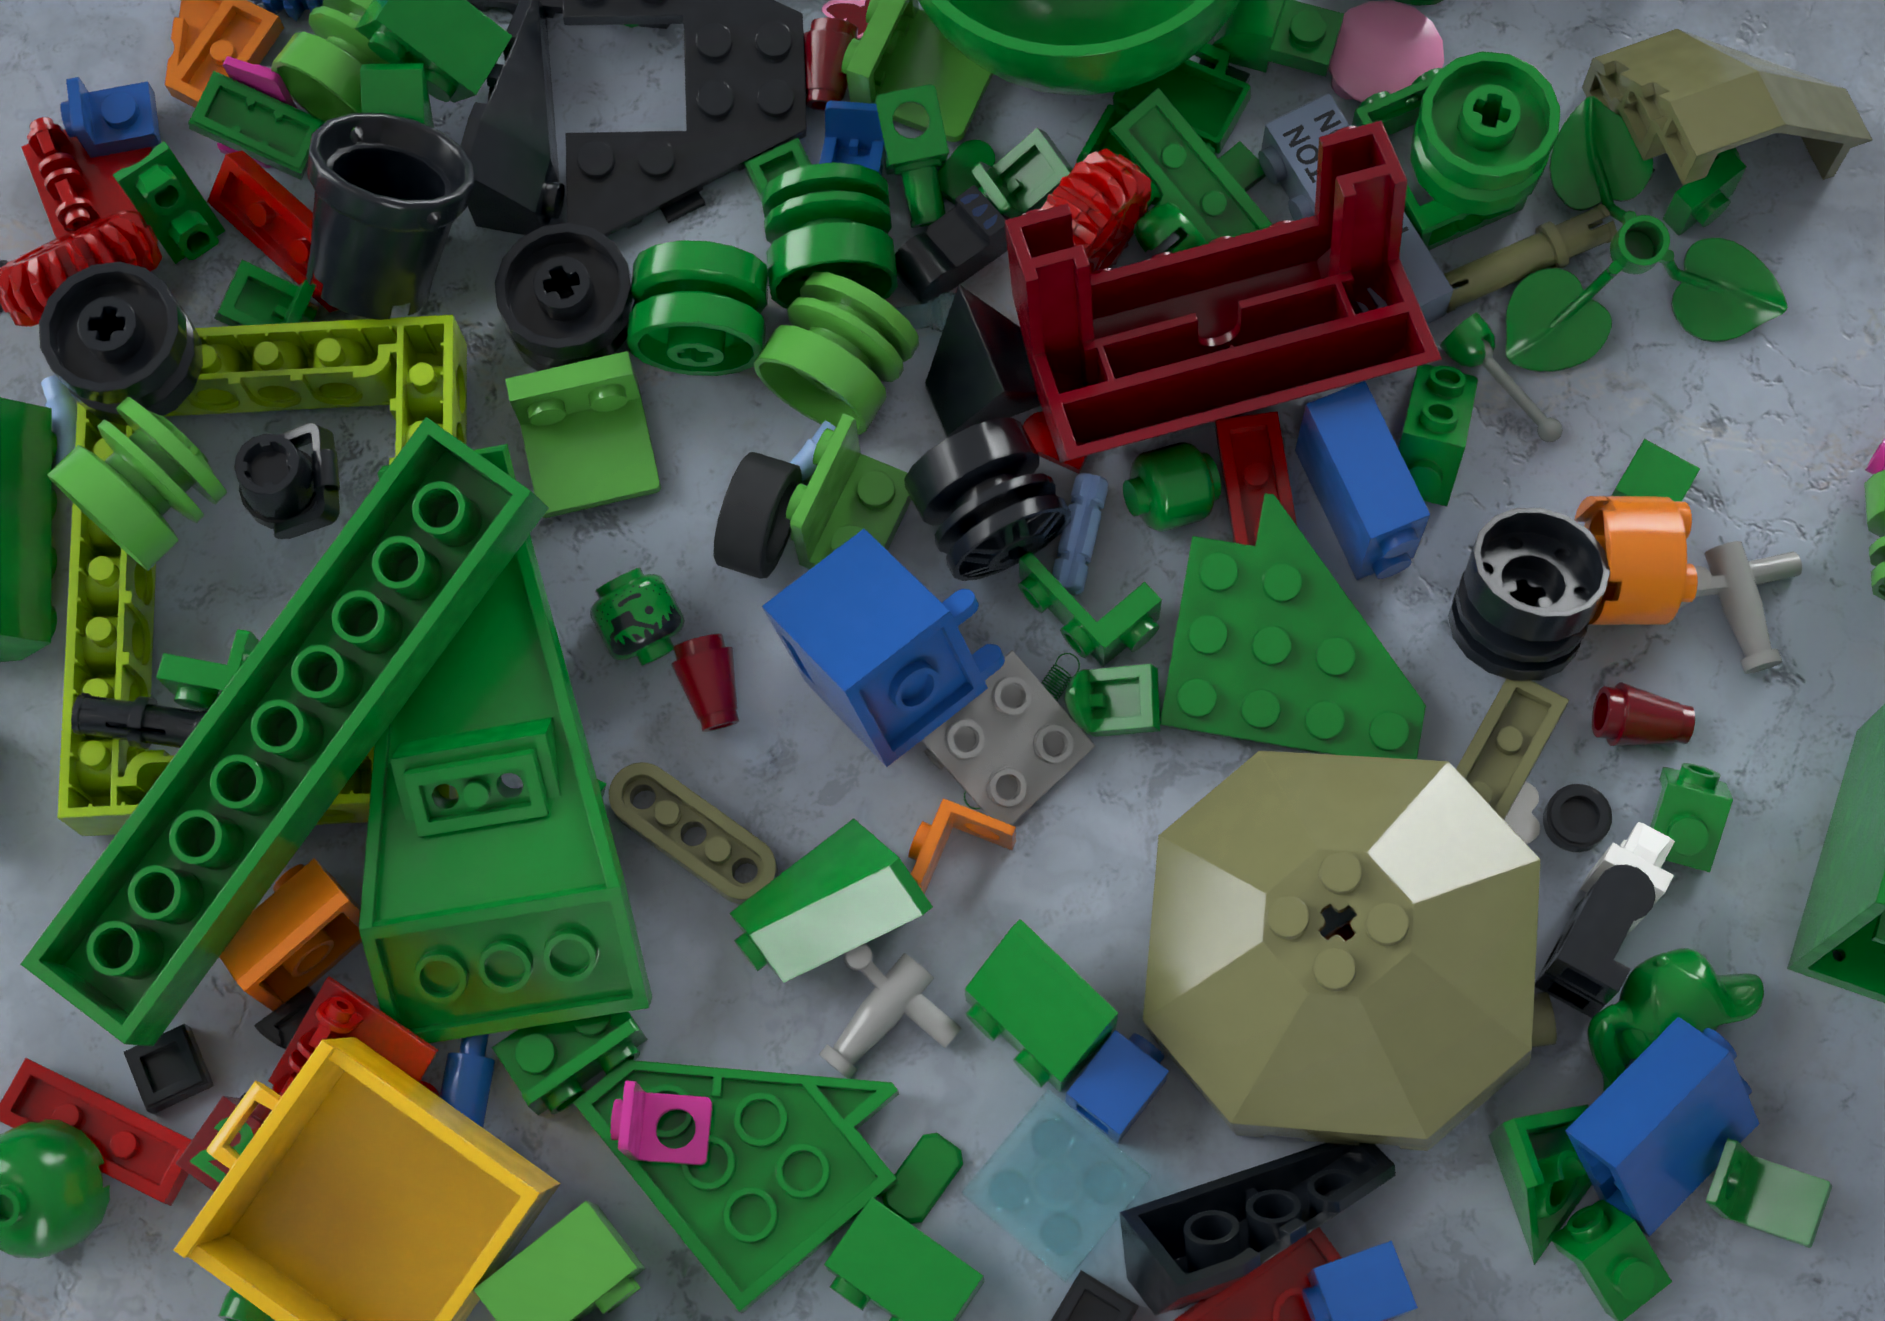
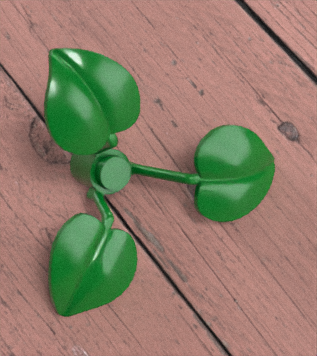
(1559, 324)

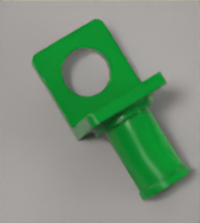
(916, 157)

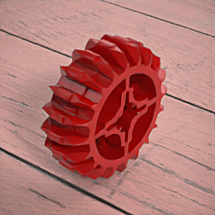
(1105, 203)
(36, 274)

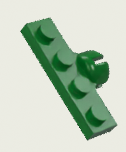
(1195, 189)

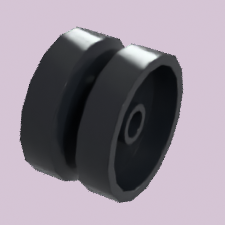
(565, 296)
(118, 337)

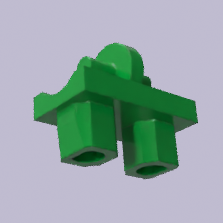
(171, 204)

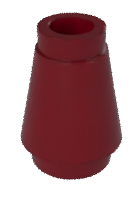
(823, 60)
(708, 680)
(1639, 717)

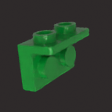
(558, 1058)

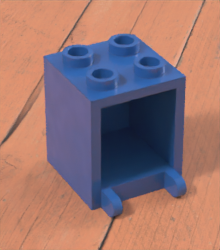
(881, 646)

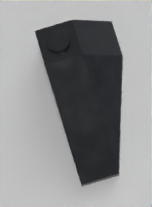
(515, 134)
(1228, 1227)

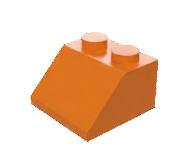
(293, 936)

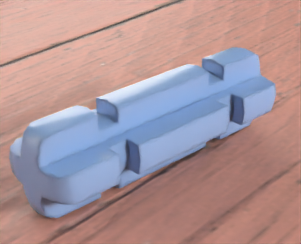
(1081, 532)

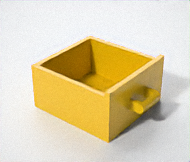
(362, 1197)

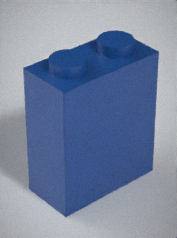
(1362, 482)
(1664, 1124)

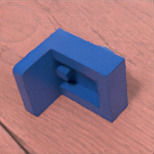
(853, 135)

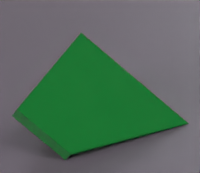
(1541, 1172)

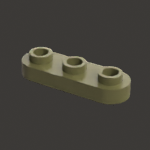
(677, 811)

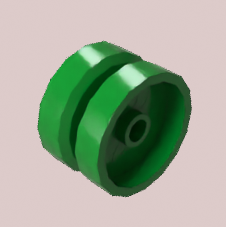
(1484, 133)
(698, 308)

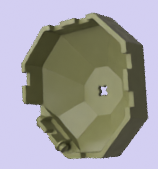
(1338, 1035)

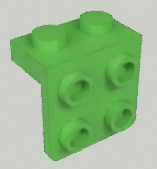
(909, 51)

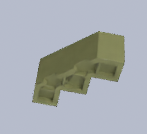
(1709, 98)

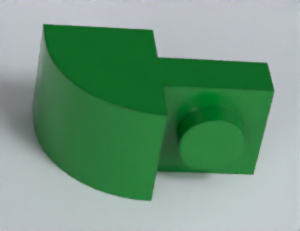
(1282, 34)

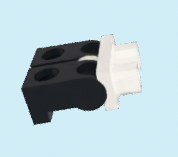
(1617, 898)

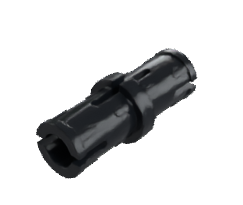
(137, 721)

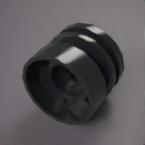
(986, 498)
(1528, 593)

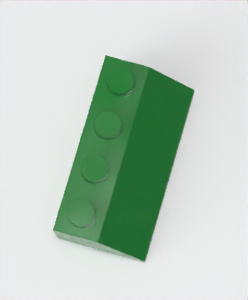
(26, 529)

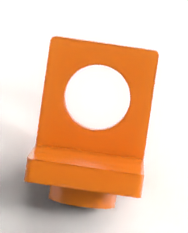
(931, 839)

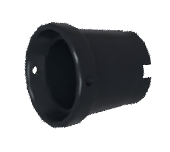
(382, 210)

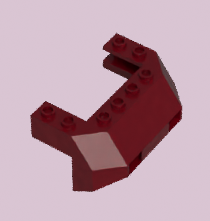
(1222, 321)

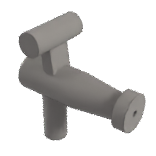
(1736, 585)
(893, 996)

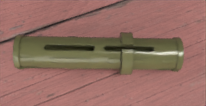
(1547, 248)

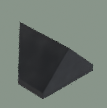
(979, 367)

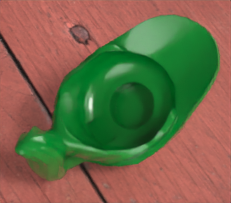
(1656, 994)

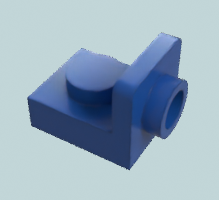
(111, 118)

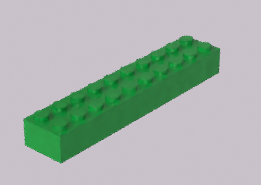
(284, 736)

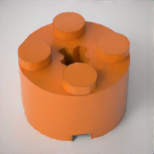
(1645, 557)

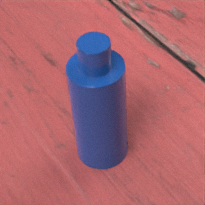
(469, 1078)

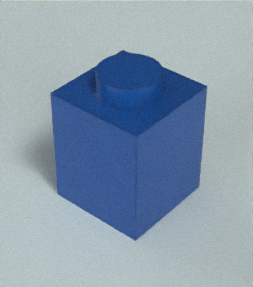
(1118, 1084)
(1360, 1287)

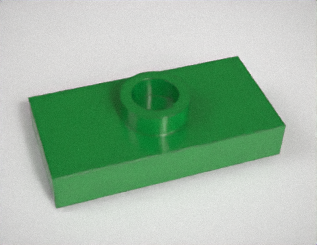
(255, 124)

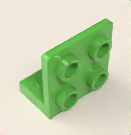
(585, 434)
(845, 497)

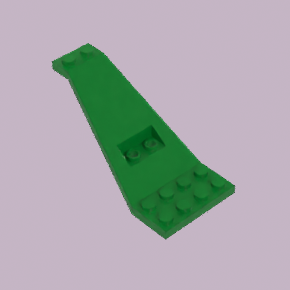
(508, 896)

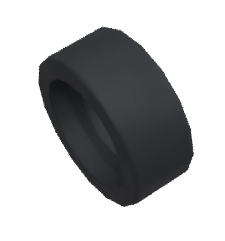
(753, 515)

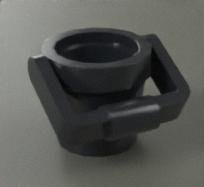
(287, 486)

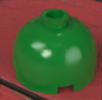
(48, 1189)

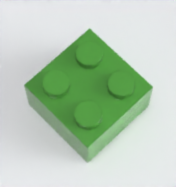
(565, 1272)

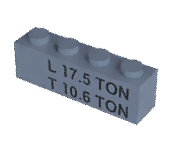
(1291, 159)

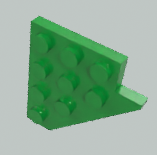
(1282, 653)
(777, 1170)

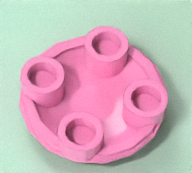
(1383, 49)

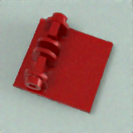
(70, 182)
(344, 1014)

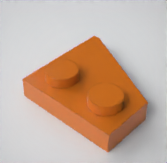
(208, 34)

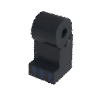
(952, 247)

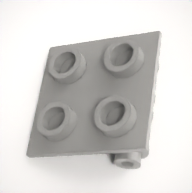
(1008, 743)

